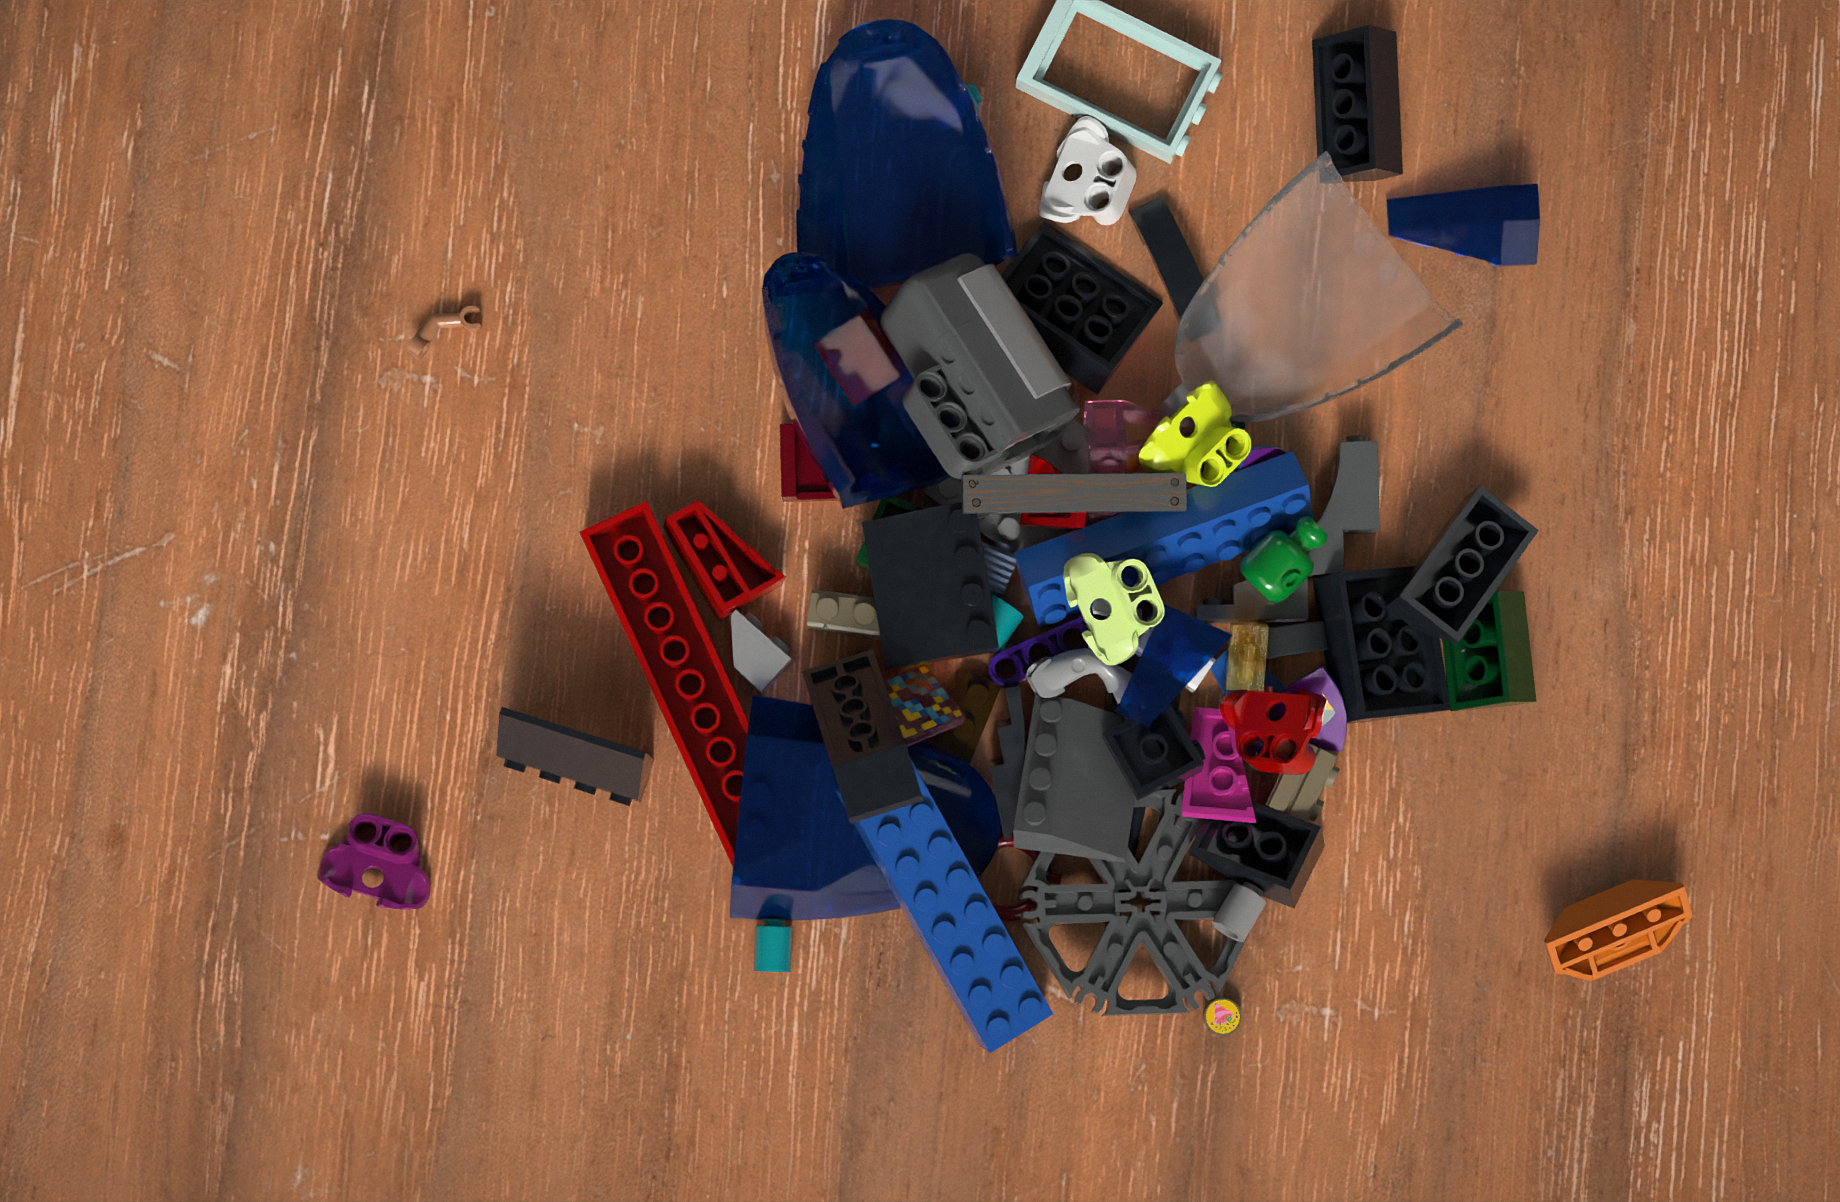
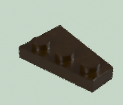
(976, 700)

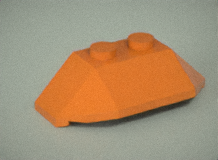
(1617, 928)

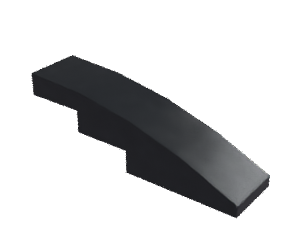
(1008, 771)

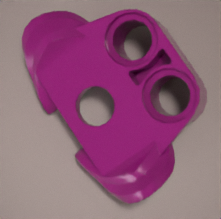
(403, 884)

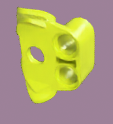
(1172, 453)

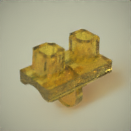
(1246, 656)

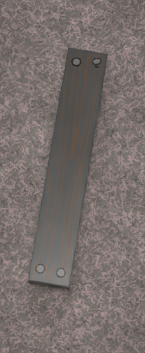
(1073, 493)

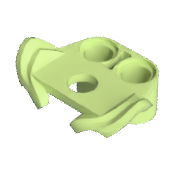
(1092, 578)

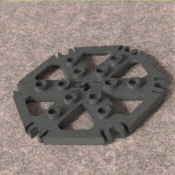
(1124, 933)

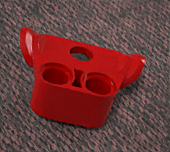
(1249, 716)

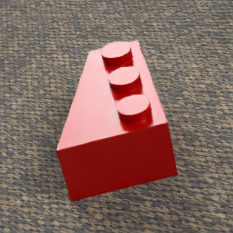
(719, 561)

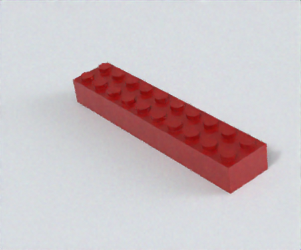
(675, 658)

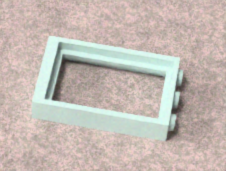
(1050, 38)

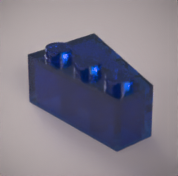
(1168, 663)

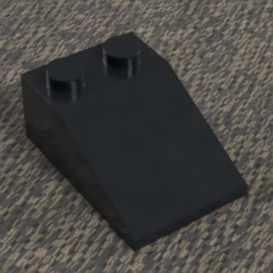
(1271, 854)

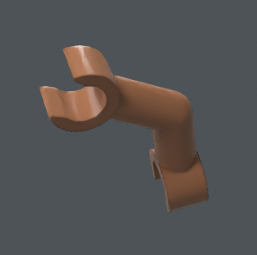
(420, 343)

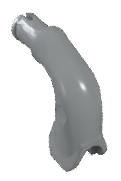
(1053, 673)

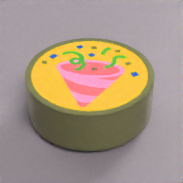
(1222, 1016)

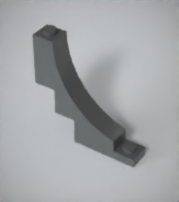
(1349, 510)

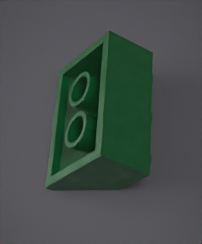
(1492, 658)

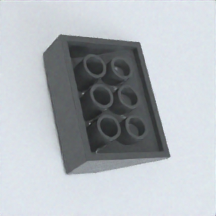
(1071, 785)

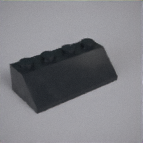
(1358, 103)
(1462, 567)

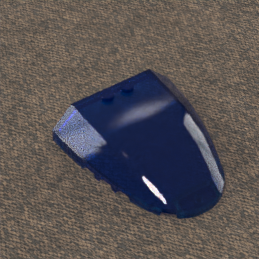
(897, 161)
(860, 448)
(794, 835)

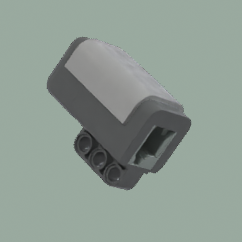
(979, 368)

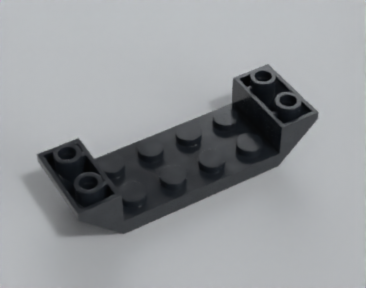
(862, 736)

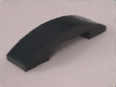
(1168, 252)

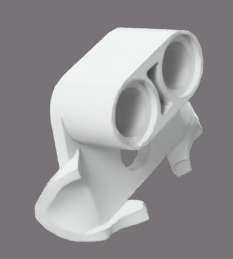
(1089, 147)

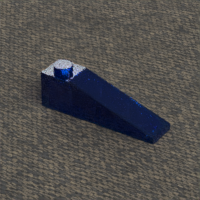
(1479, 223)

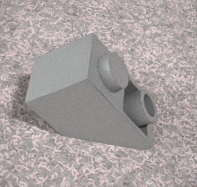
(755, 654)

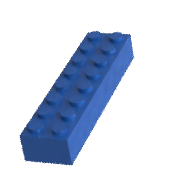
(1213, 528)
(954, 921)

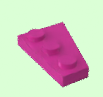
(1222, 786)

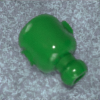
(1281, 560)

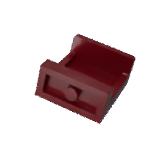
(799, 474)

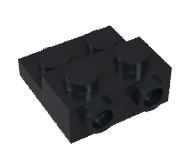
(1155, 754)

